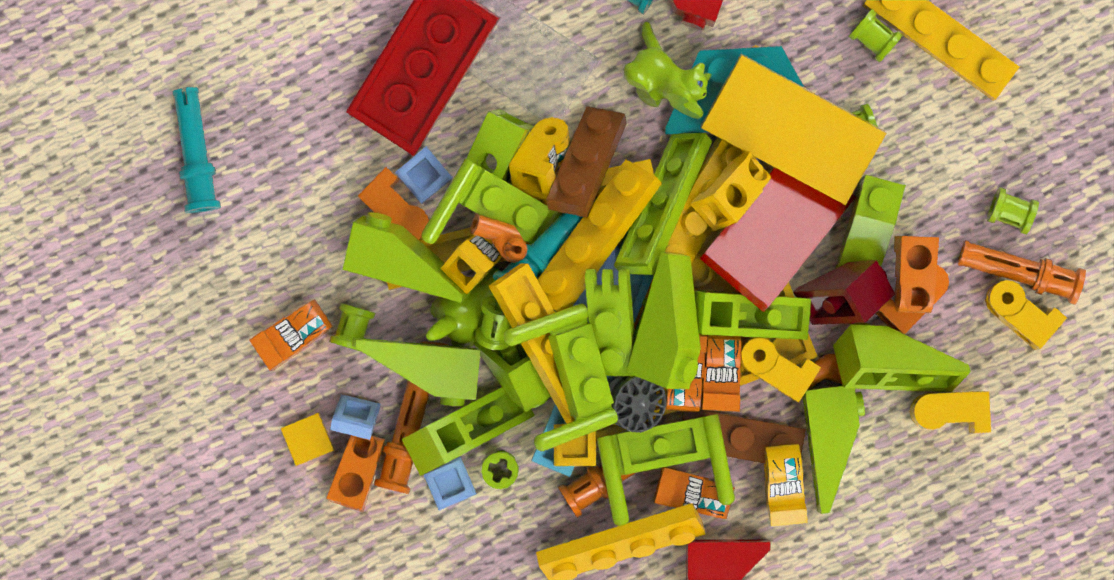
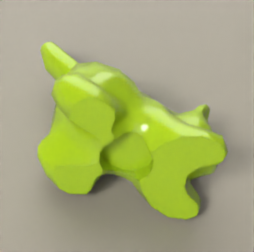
(660, 78)
(461, 319)

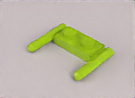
(490, 198)
(578, 369)
(660, 448)

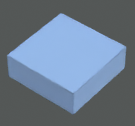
(424, 175)
(355, 417)
(450, 483)

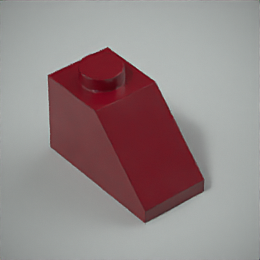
(847, 293)

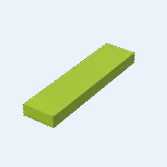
(657, 221)

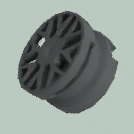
(635, 402)

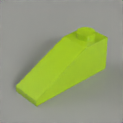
(871, 220)
(396, 257)
(737, 316)
(668, 331)
(891, 360)
(437, 369)
(464, 430)
(831, 432)

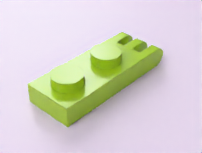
(611, 318)

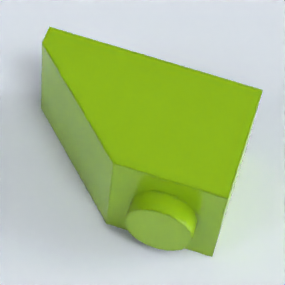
(516, 375)

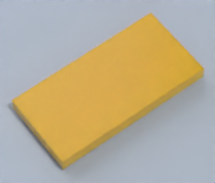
(793, 129)

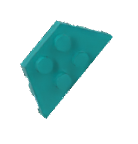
(719, 65)

